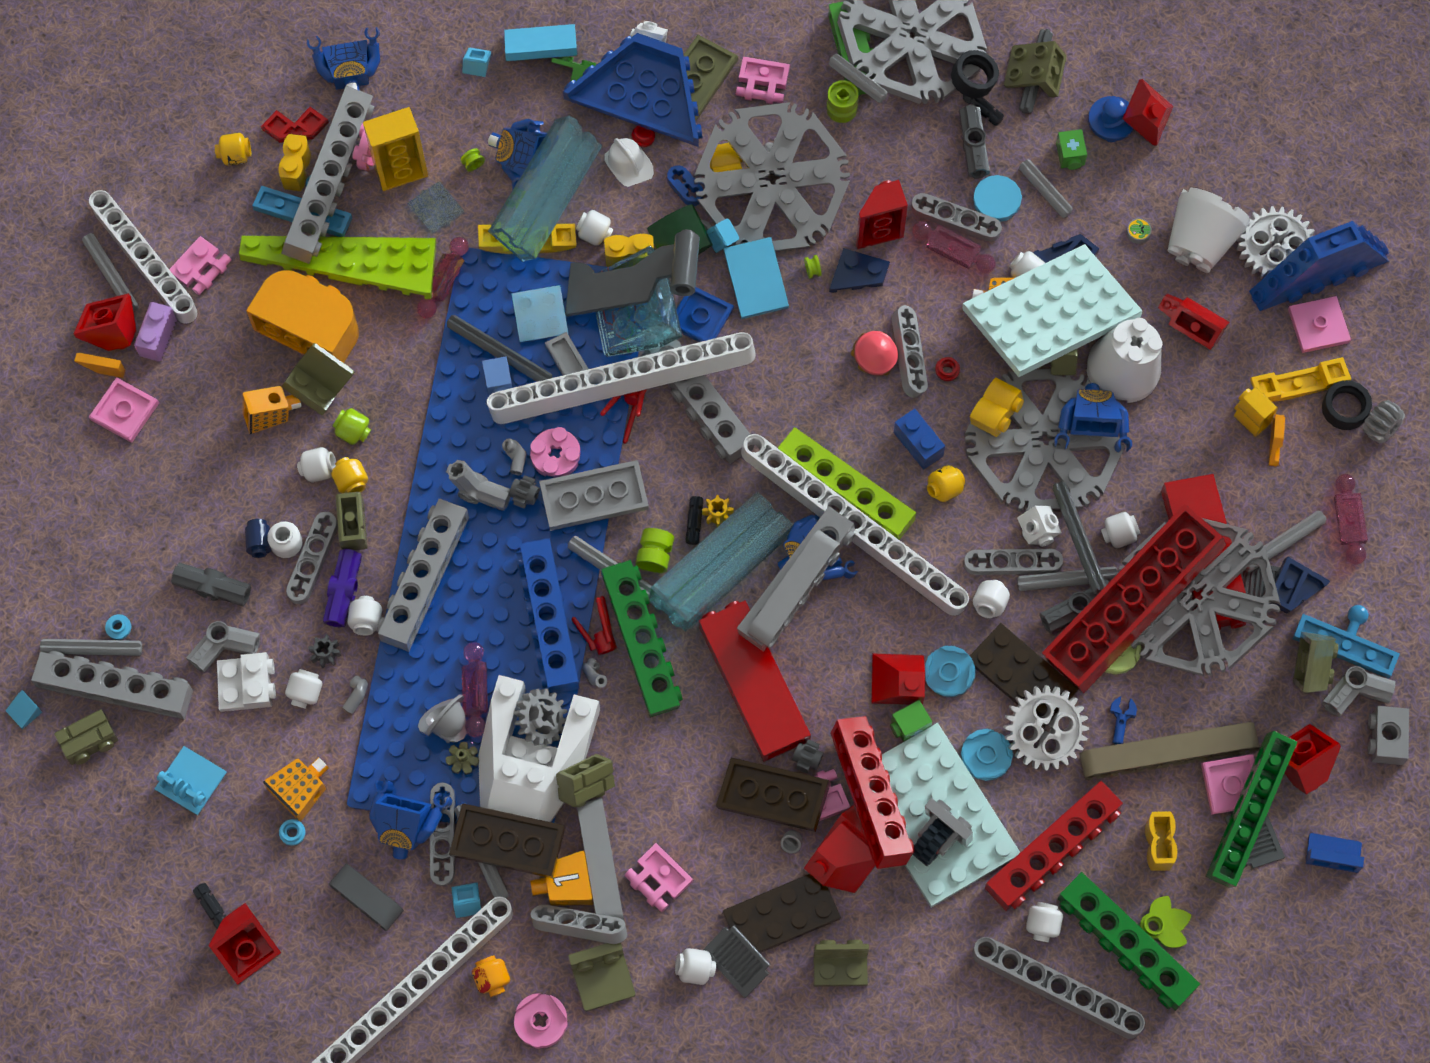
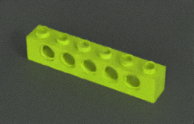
(901, 517)

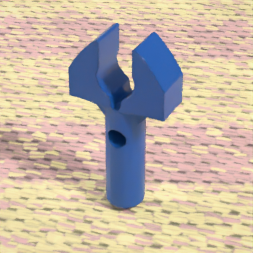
(1121, 719)

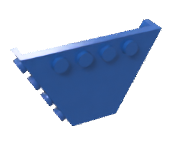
(642, 85)
(1321, 262)

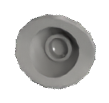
(445, 720)

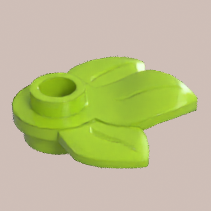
(1169, 923)

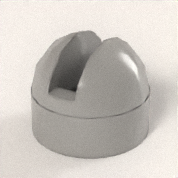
(791, 841)

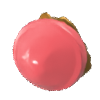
(875, 353)

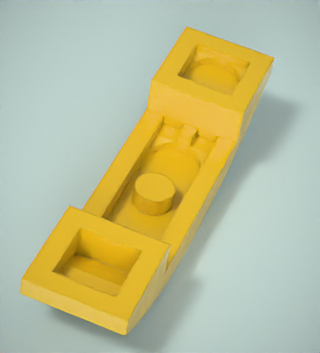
(561, 239)
(1302, 382)

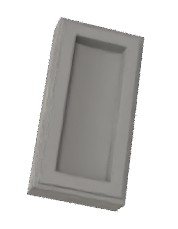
(565, 354)

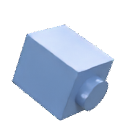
(497, 374)

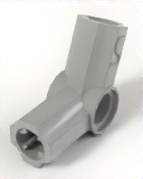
(476, 487)
(235, 640)
(1345, 692)

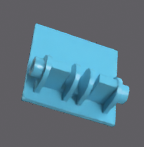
(539, 313)
(190, 780)

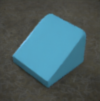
(476, 62)
(722, 235)
(23, 710)
(466, 900)

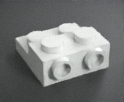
(245, 682)

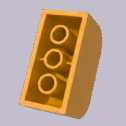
(304, 312)

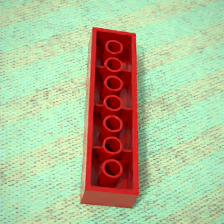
(1134, 598)

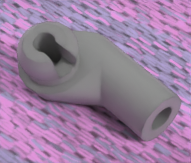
(516, 453)
(590, 672)
(360, 686)

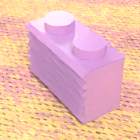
(155, 331)

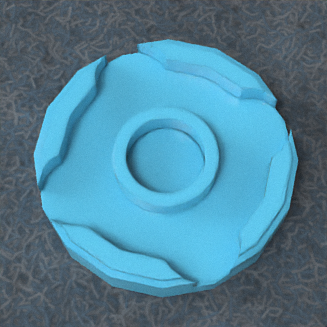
(997, 197)
(949, 671)
(986, 762)

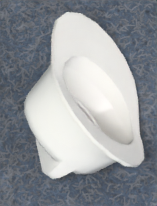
(628, 162)

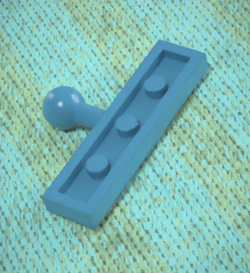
(285, 207)
(1352, 647)

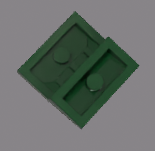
(673, 223)

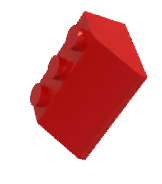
(882, 215)

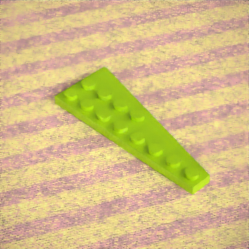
(377, 261)

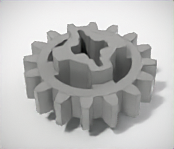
(540, 717)

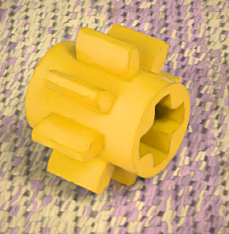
(717, 504)

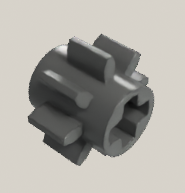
(524, 491)
(328, 645)
(807, 756)

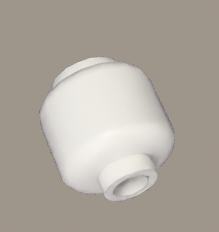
(594, 227)
(1023, 263)
(316, 464)
(1120, 530)
(284, 539)
(991, 598)
(364, 615)
(303, 688)
(1044, 921)
(695, 966)

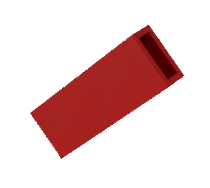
(1203, 498)
(754, 683)

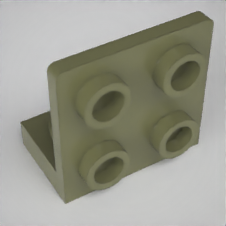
(1036, 65)
(317, 378)
(840, 963)
(601, 975)

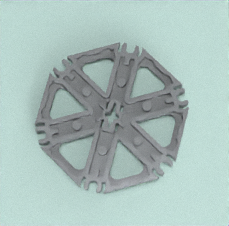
(918, 51)
(780, 156)
(1037, 454)
(1220, 602)

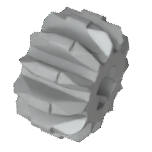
(1383, 421)

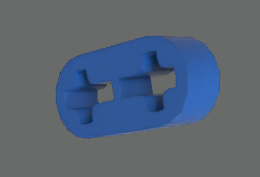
(681, 189)

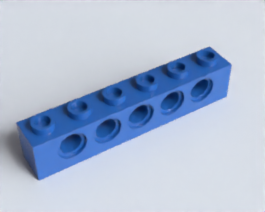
(565, 677)

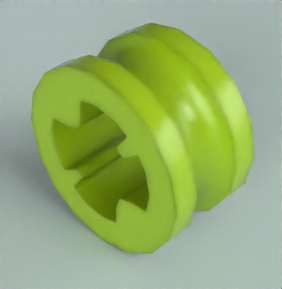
(472, 159)
(812, 266)

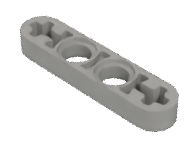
(958, 212)
(912, 351)
(309, 557)
(1012, 557)
(442, 834)
(607, 928)

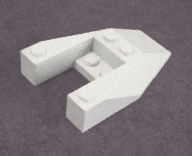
(518, 774)

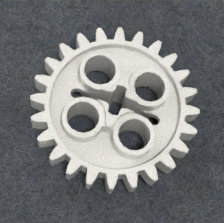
(1263, 228)
(1066, 740)

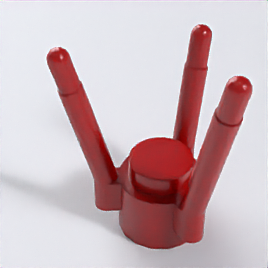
(636, 400)
(604, 640)

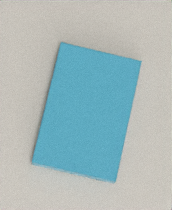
(540, 42)
(756, 278)

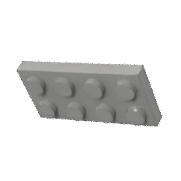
(594, 495)

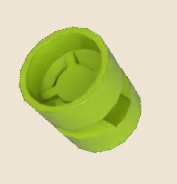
(842, 101)
(654, 550)

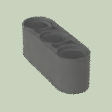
(366, 896)

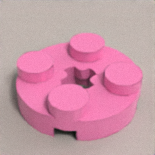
(362, 153)
(555, 439)
(539, 1036)

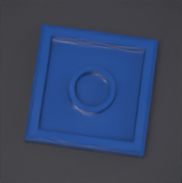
(703, 315)

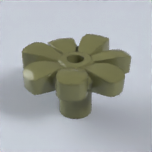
(462, 758)

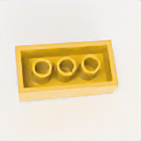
(395, 148)

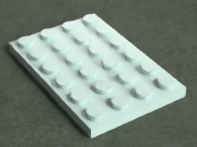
(1051, 310)
(932, 769)

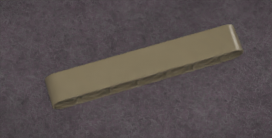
(1167, 750)

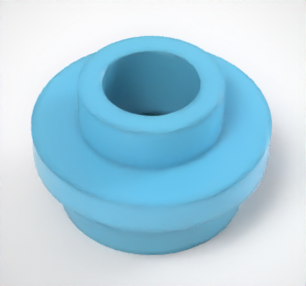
(120, 633)
(292, 824)

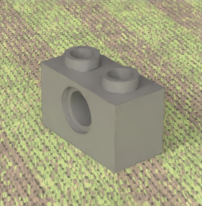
(1397, 723)

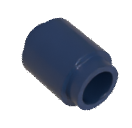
(257, 538)

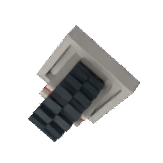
(940, 832)

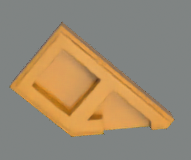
(101, 364)
(1276, 439)

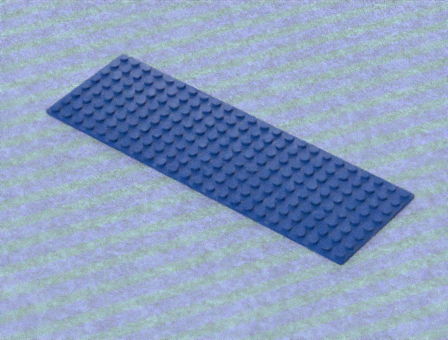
(482, 585)

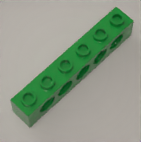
(614, 578)
(1251, 809)
(1143, 945)

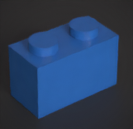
(919, 439)

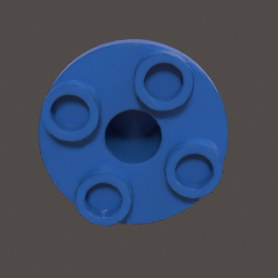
(1106, 118)

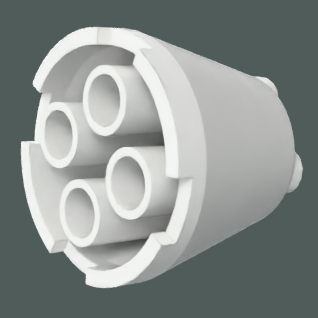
(1204, 228)
(1127, 360)

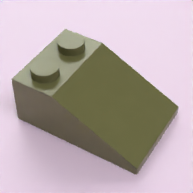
(1314, 662)

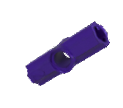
(342, 587)

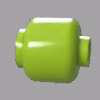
(351, 426)

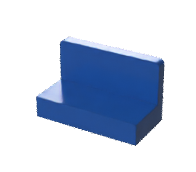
(1334, 853)

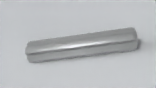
(858, 78)
(1046, 189)

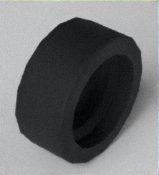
(984, 62)
(1339, 421)

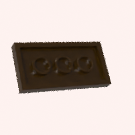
(1017, 668)
(773, 794)
(507, 840)
(783, 913)

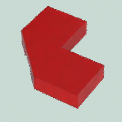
(308, 125)

